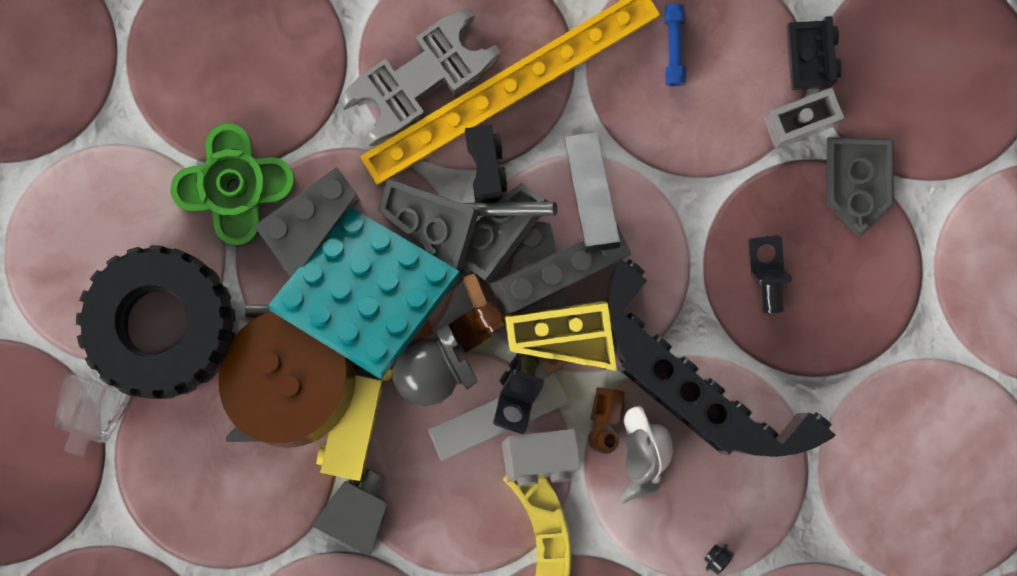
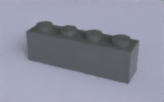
(553, 274)

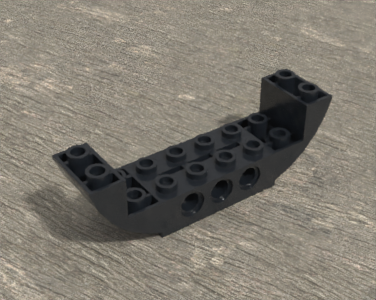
(734, 428)

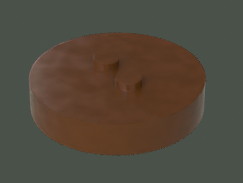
(284, 383)

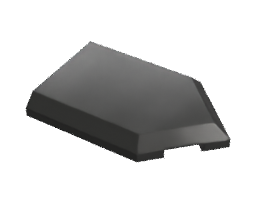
(859, 180)

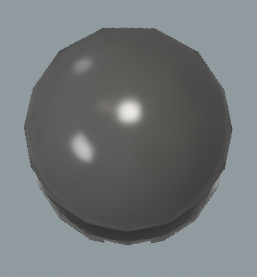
(431, 369)

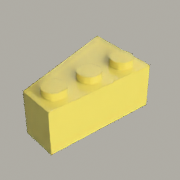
(564, 333)

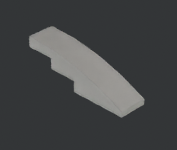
(477, 424)

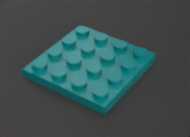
(365, 292)

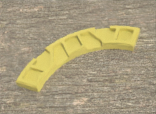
(548, 525)

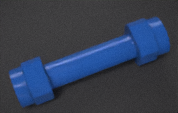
(675, 17)

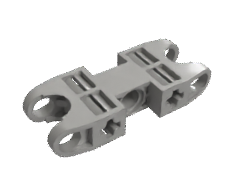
(420, 76)

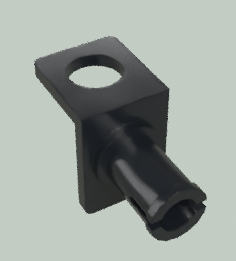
(769, 273)
(519, 392)

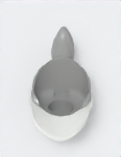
(647, 454)

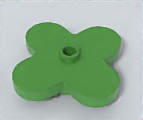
(207, 186)

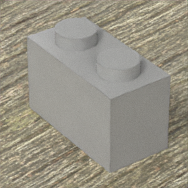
(803, 118)
(541, 456)

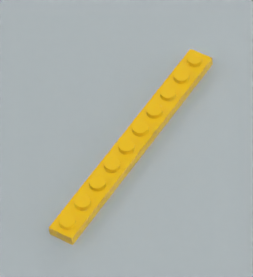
(507, 88)

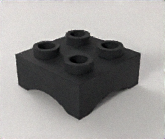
(486, 150)

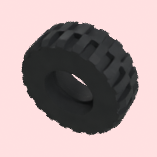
(107, 314)

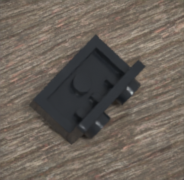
(813, 54)

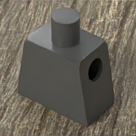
(355, 513)

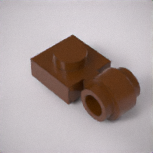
(477, 325)
(606, 410)

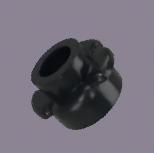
(718, 558)

